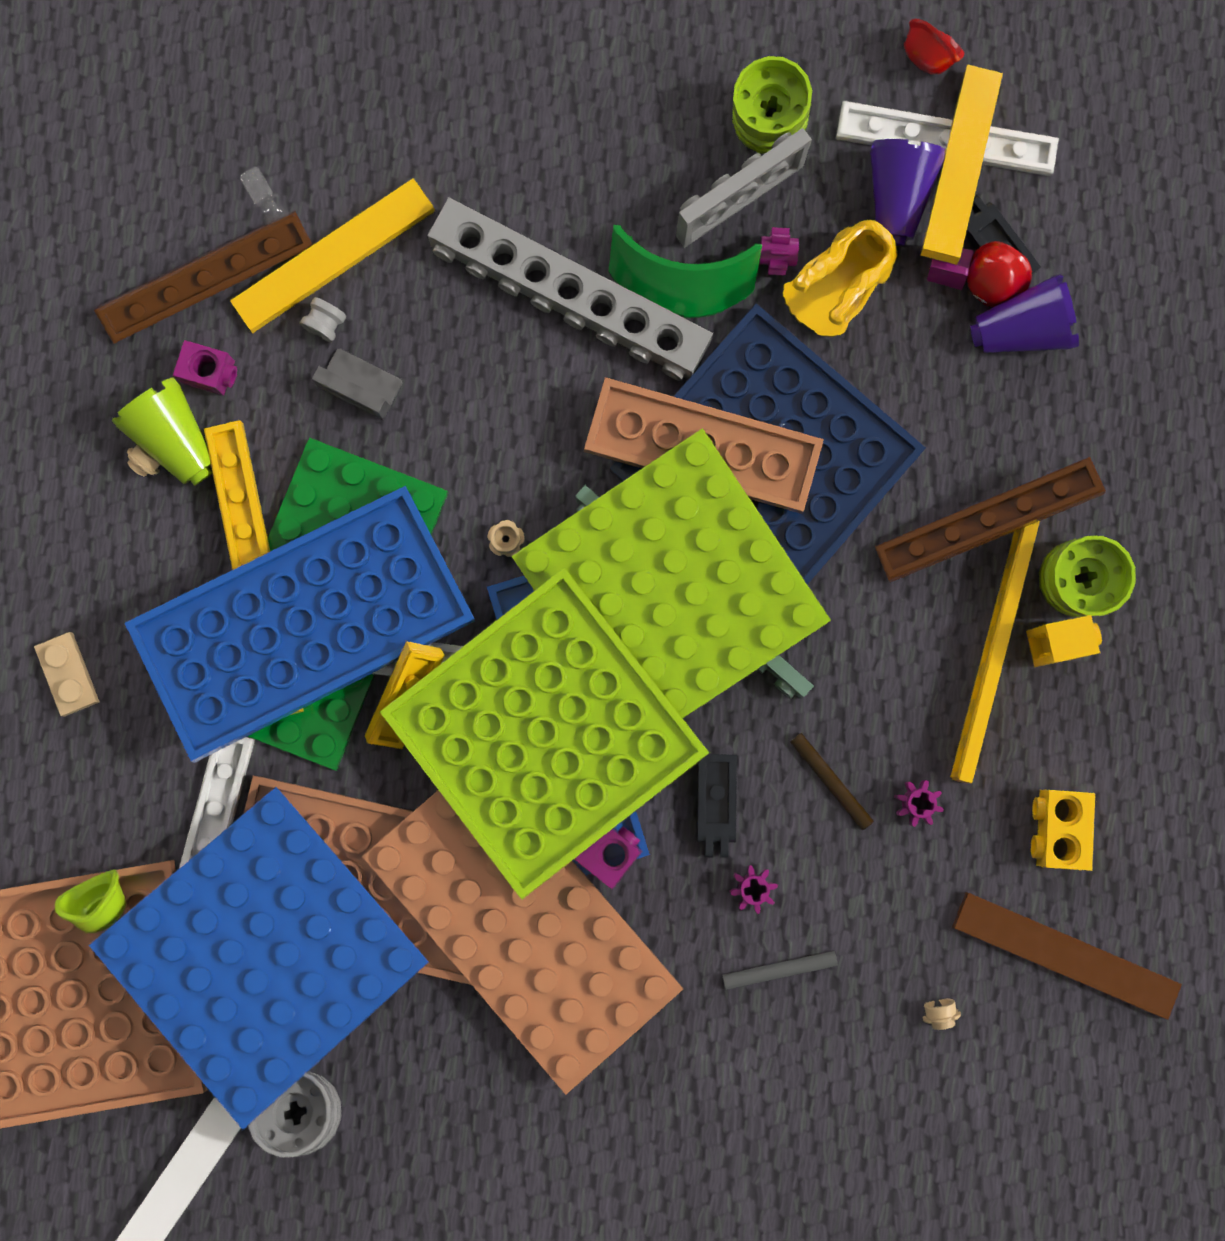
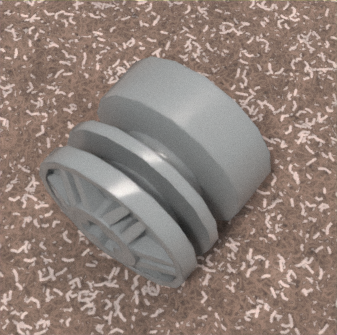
(287, 1137)

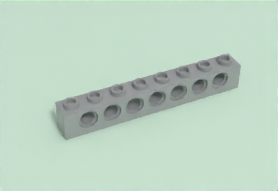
(459, 222)

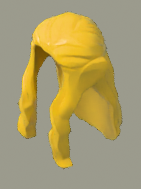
(841, 278)

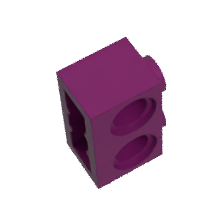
(595, 862)

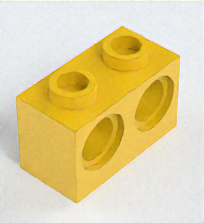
(1064, 640)
(1075, 829)

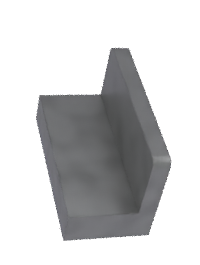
(358, 383)

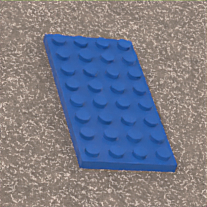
(298, 623)

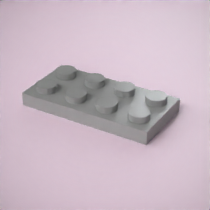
(735, 192)

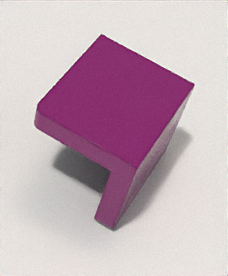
(951, 274)

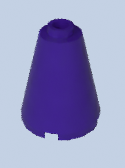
(903, 183)
(1029, 321)

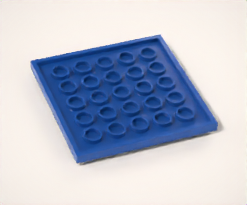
(259, 956)

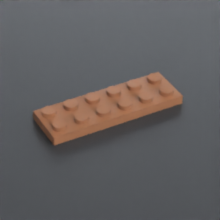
(643, 424)

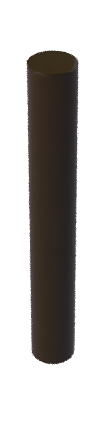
(832, 781)

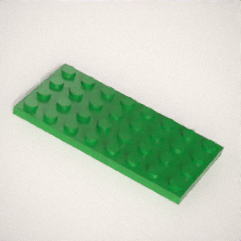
(322, 490)

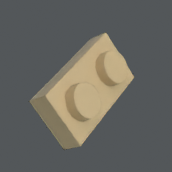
(66, 674)

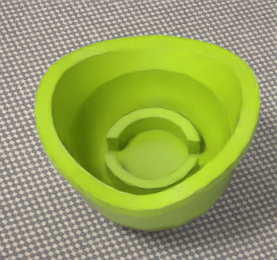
(93, 904)

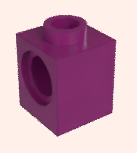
(194, 358)

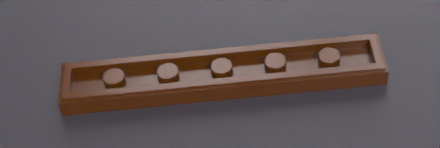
(203, 277)
(990, 519)
(1067, 955)

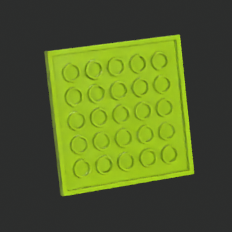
(683, 574)
(543, 733)

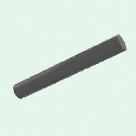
(780, 970)

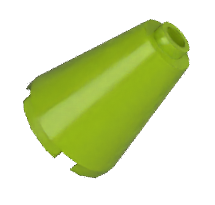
(167, 432)

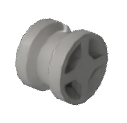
(323, 319)

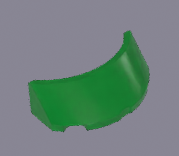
(683, 287)

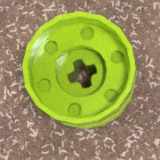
(766, 85)
(1108, 571)

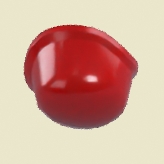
(930, 48)
(998, 273)

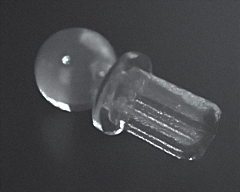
(262, 195)

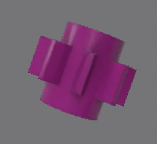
(779, 251)
(927, 796)
(744, 882)

